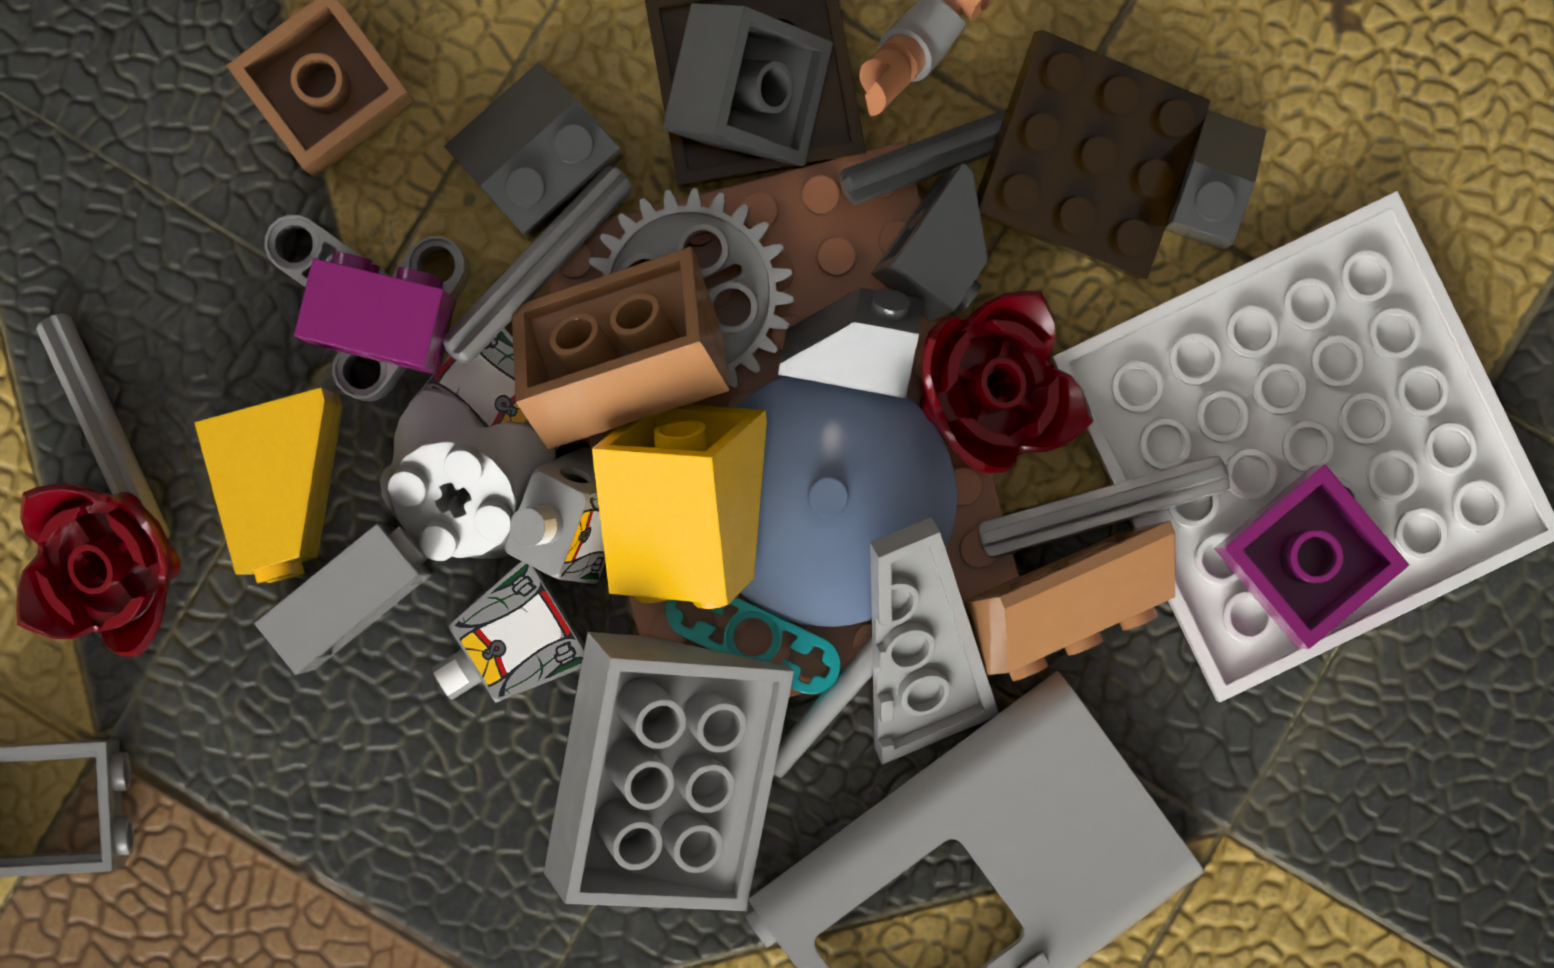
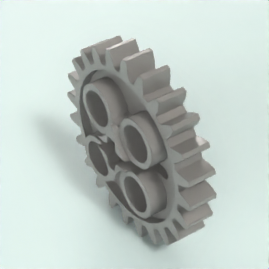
(671, 230)

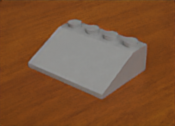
(665, 775)

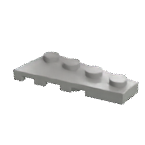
(922, 646)

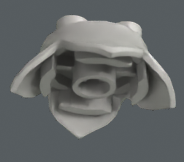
(444, 445)

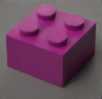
(374, 314)
(1311, 556)

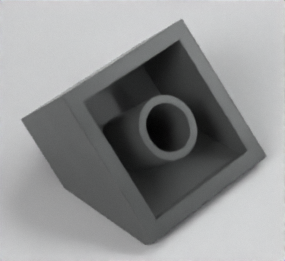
(747, 83)
(533, 150)

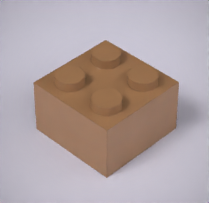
(320, 84)

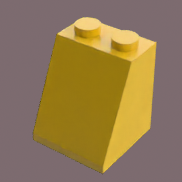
(273, 479)
(682, 503)

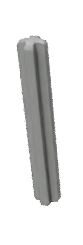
(537, 264)
(95, 411)
(1104, 507)

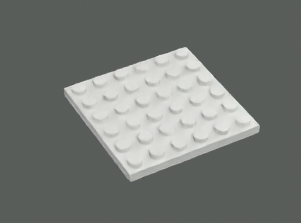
(1302, 362)

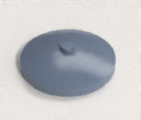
(833, 480)

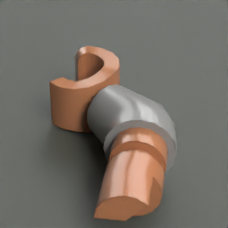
(914, 47)

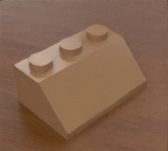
(618, 349)
(1074, 600)

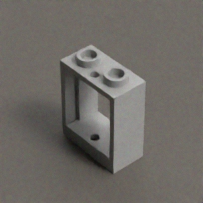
(344, 597)
(115, 830)

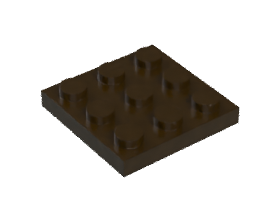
(837, 123)
(1090, 155)

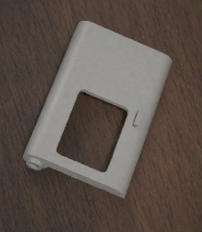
(1040, 813)

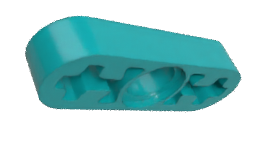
(804, 643)

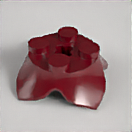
(1033, 401)
(68, 586)

